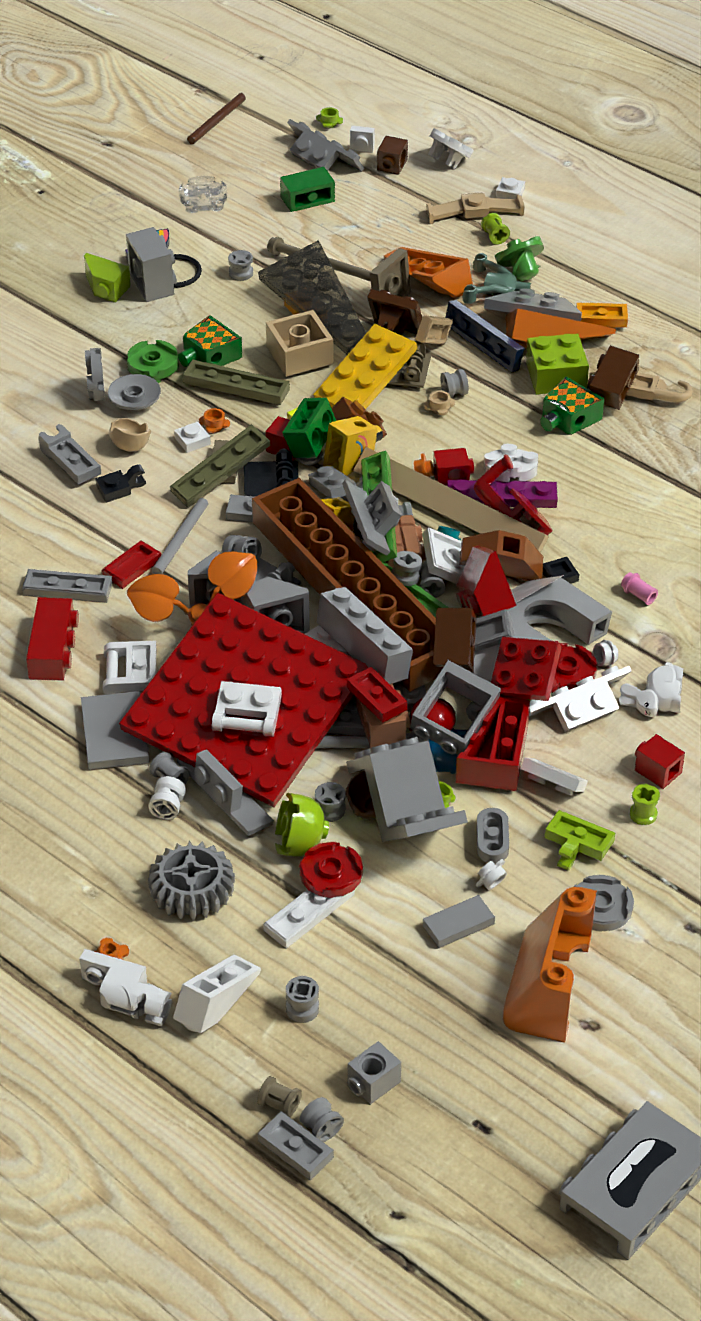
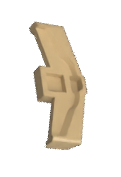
(474, 206)

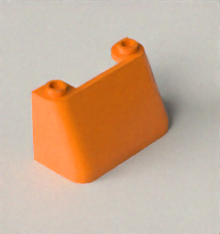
(542, 988)

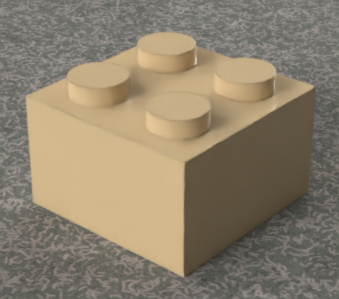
(299, 343)

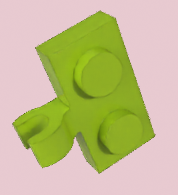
(578, 836)

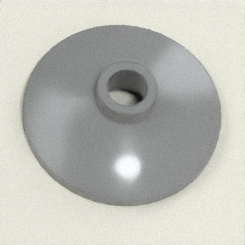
(134, 392)

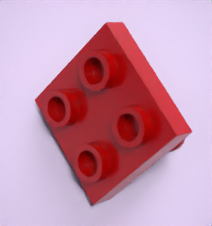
(527, 668)

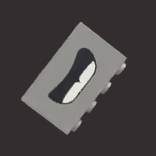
(636, 1177)

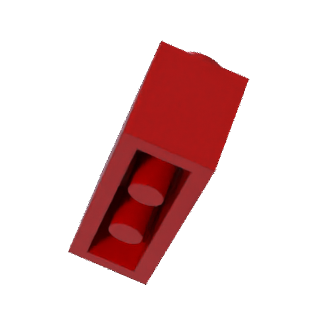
(52, 638)

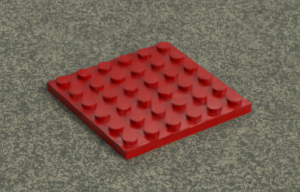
(246, 648)

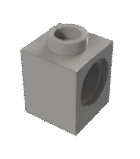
(376, 1061)

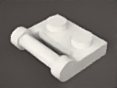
(139, 666)
(247, 701)

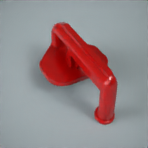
(493, 499)

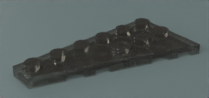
(310, 283)

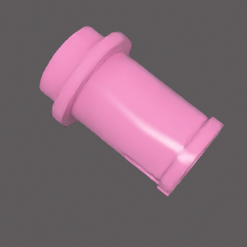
(633, 584)

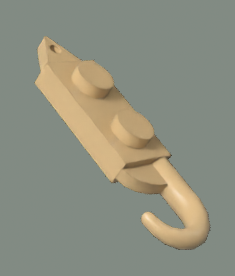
(650, 387)

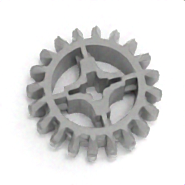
(191, 880)

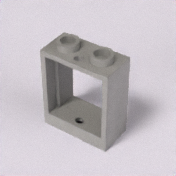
(467, 685)

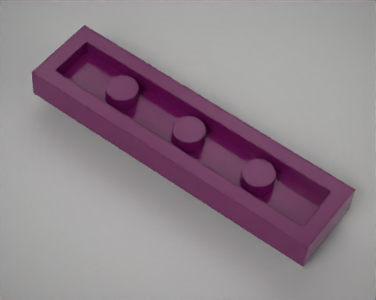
(540, 494)

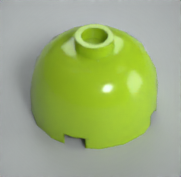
(300, 825)

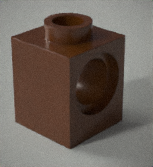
(392, 155)

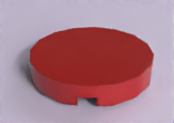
(574, 665)
(331, 869)

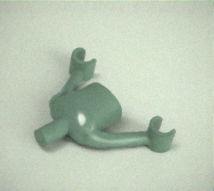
(494, 283)

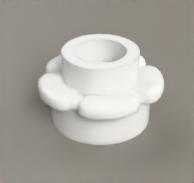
(605, 653)

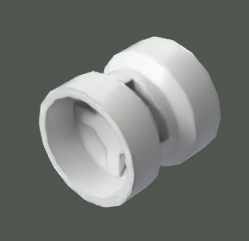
(167, 798)

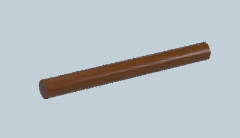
(216, 118)

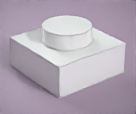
(362, 139)
(510, 188)
(192, 437)

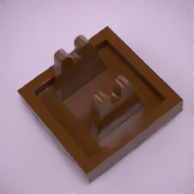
(395, 312)

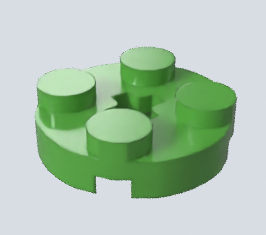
(153, 360)

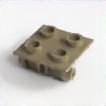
(415, 369)

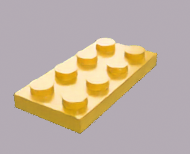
(367, 367)

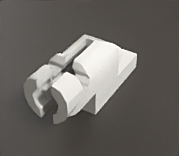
(125, 987)

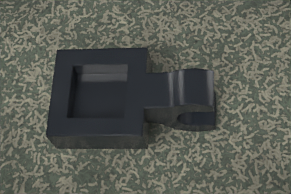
(117, 485)

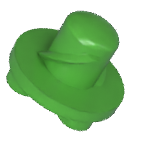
(521, 257)

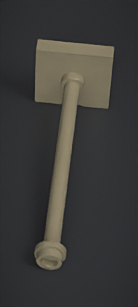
(388, 275)

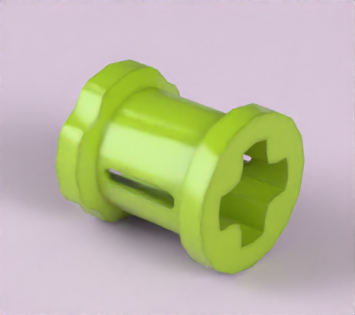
(493, 226)
(645, 799)

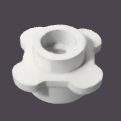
(491, 874)

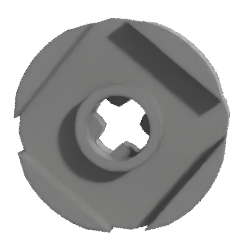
(95, 382)

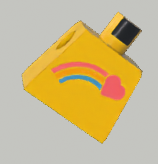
(347, 442)

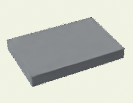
(104, 739)

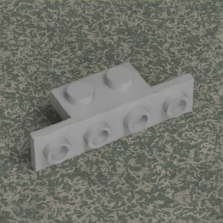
(319, 151)
(373, 513)
(227, 793)

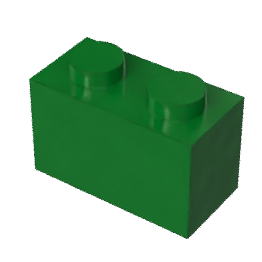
(307, 189)

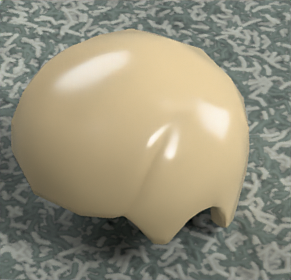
(129, 434)

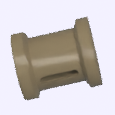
(279, 1096)

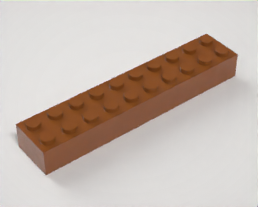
(335, 558)

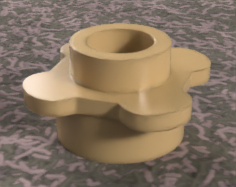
(439, 402)

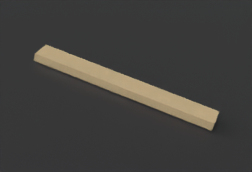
(453, 503)

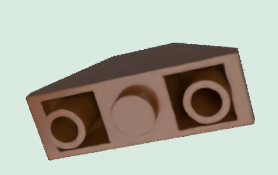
(515, 552)

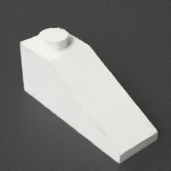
(213, 993)

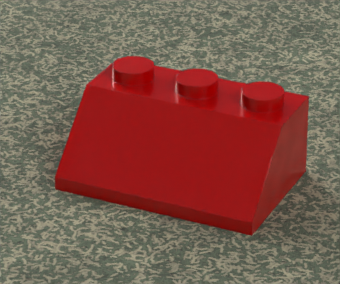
(484, 584)

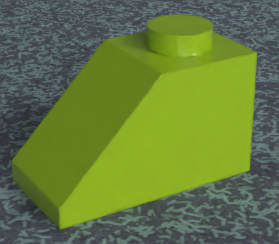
(106, 277)

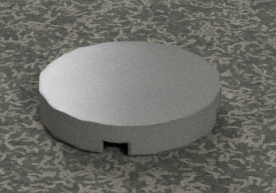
(612, 904)

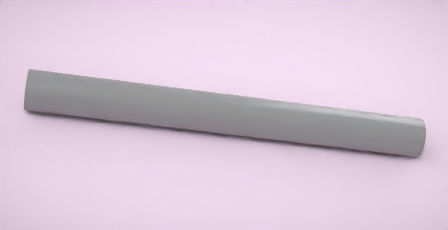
(180, 536)

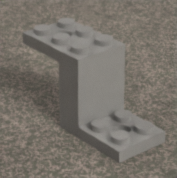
(405, 789)

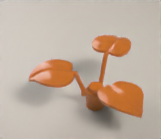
(156, 593)

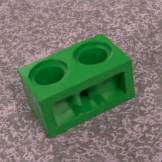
(309, 427)

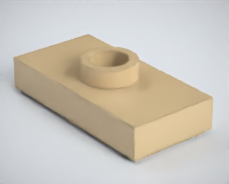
(433, 330)

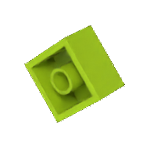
(554, 358)

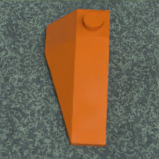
(439, 271)
(529, 324)

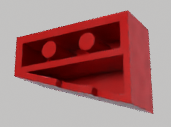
(497, 748)

